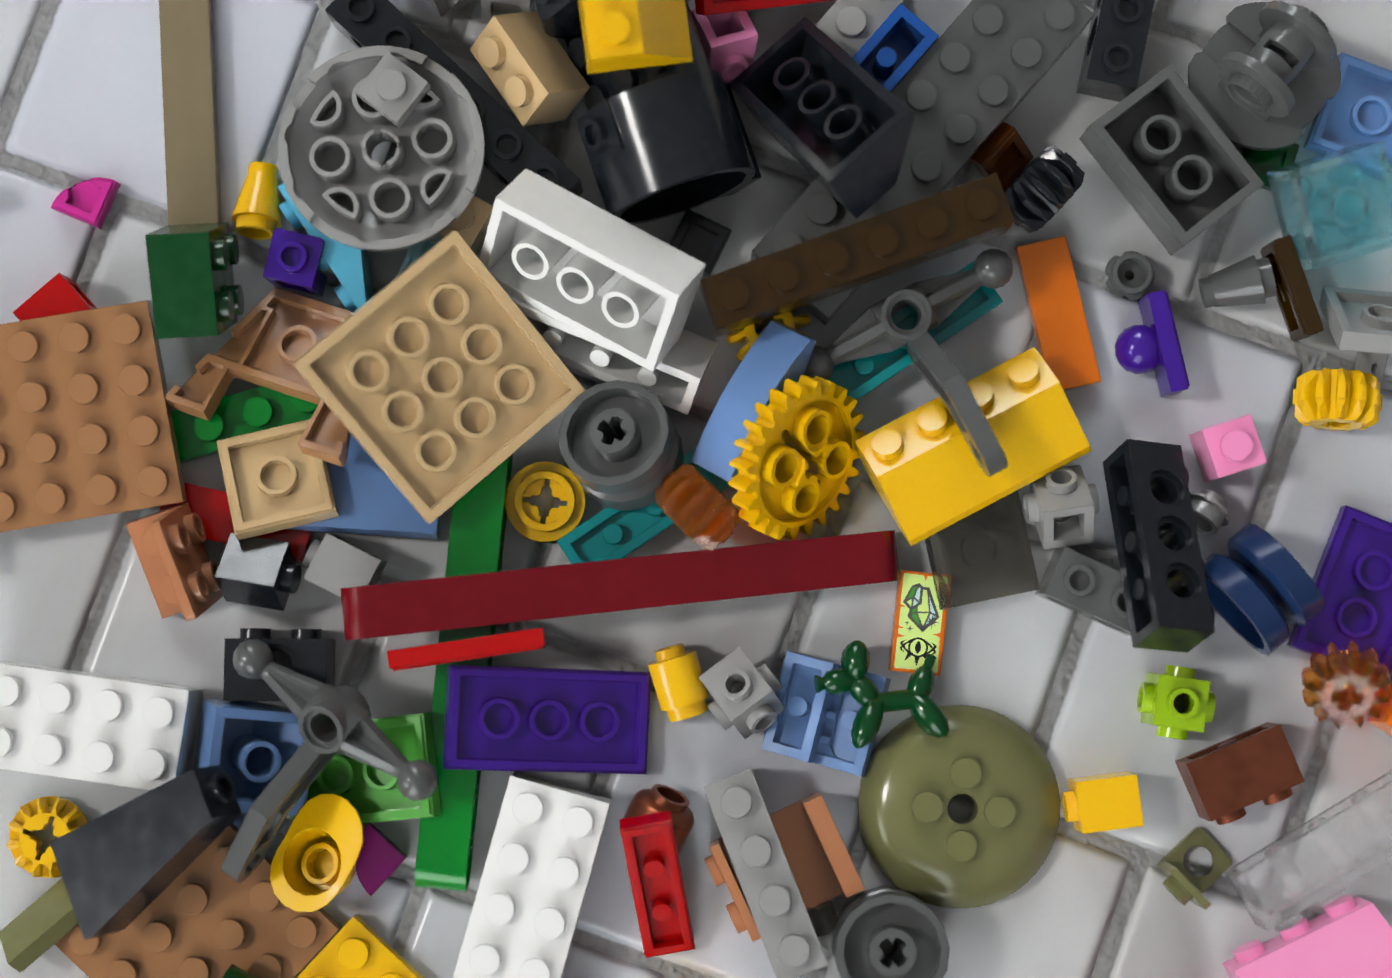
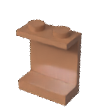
(813, 853)

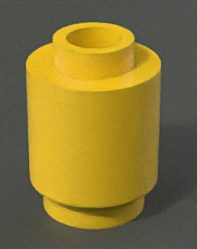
(678, 682)

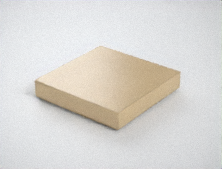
(273, 482)

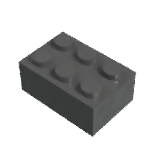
(1170, 160)

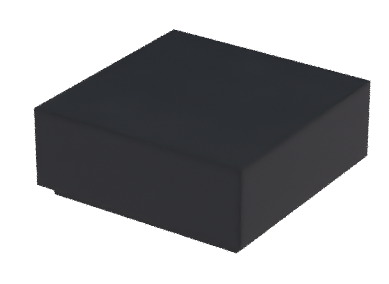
(701, 239)

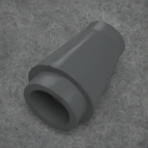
(1239, 284)

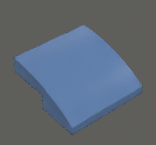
(817, 724)

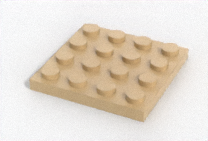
(439, 377)

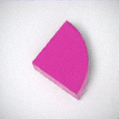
(88, 200)

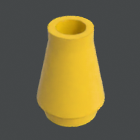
(258, 204)

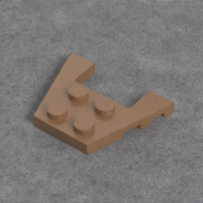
(263, 354)

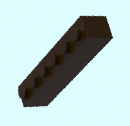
(856, 254)

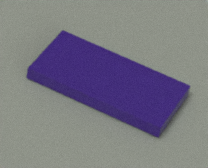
(546, 719)

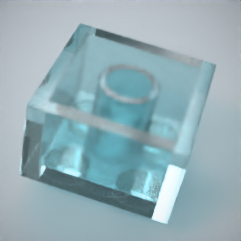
(1336, 204)

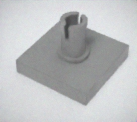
(1362, 324)

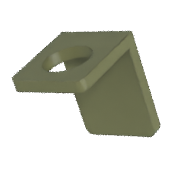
(1187, 886)

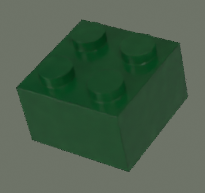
(193, 280)

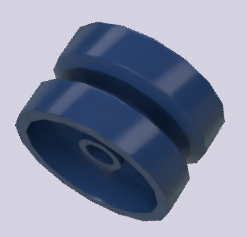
(1261, 589)

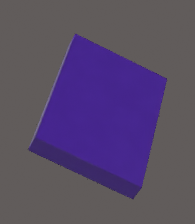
(1355, 588)

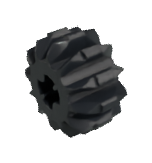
(1043, 188)

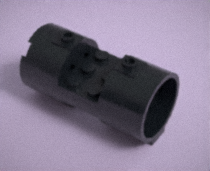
(657, 132)

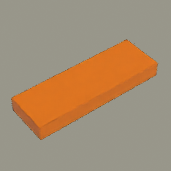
(1058, 312)

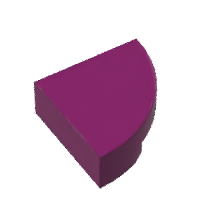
(377, 859)

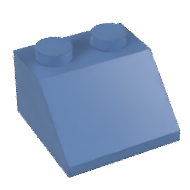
(251, 744)

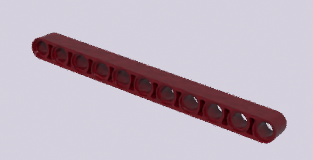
(618, 585)

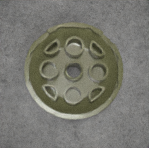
(908, 798)

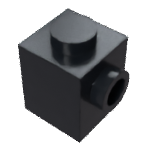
(258, 572)

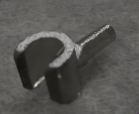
(823, 918)

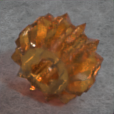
(697, 507)
(1365, 686)

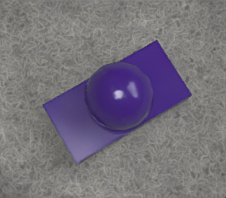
(1154, 345)

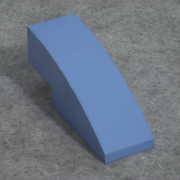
(773, 358)

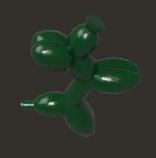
(916, 698)

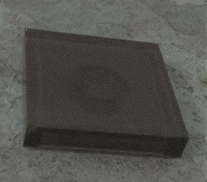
(983, 556)

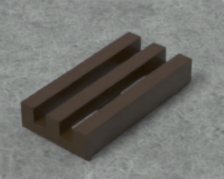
(1292, 289)

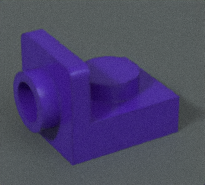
(295, 262)

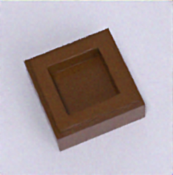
(1004, 154)

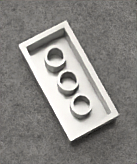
(590, 269)
(95, 726)
(533, 881)

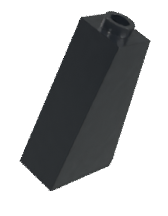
(141, 847)

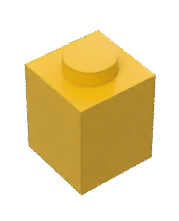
(1103, 802)

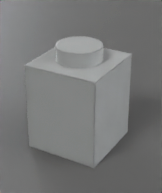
(340, 564)

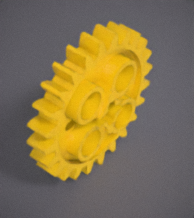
(773, 478)

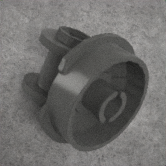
(1266, 74)

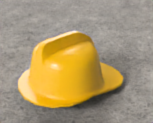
(317, 853)

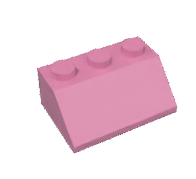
(1341, 943)

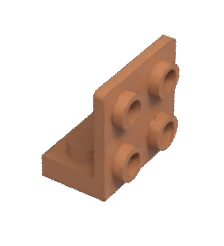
(176, 561)

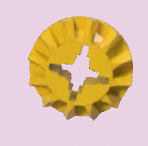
(530, 483)
(37, 816)

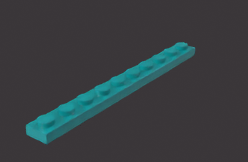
(618, 532)

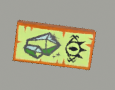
(916, 624)

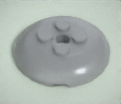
(368, 204)

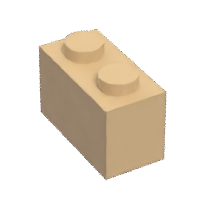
(529, 68)

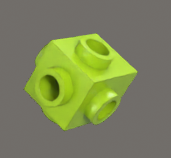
(1157, 702)

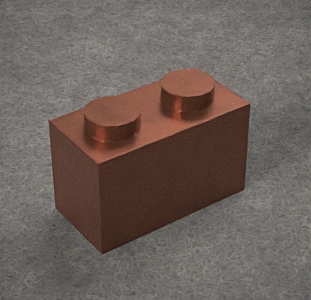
(1240, 773)

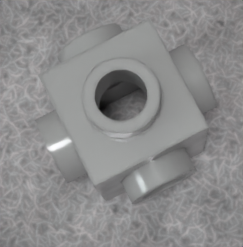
(1062, 507)
(743, 694)

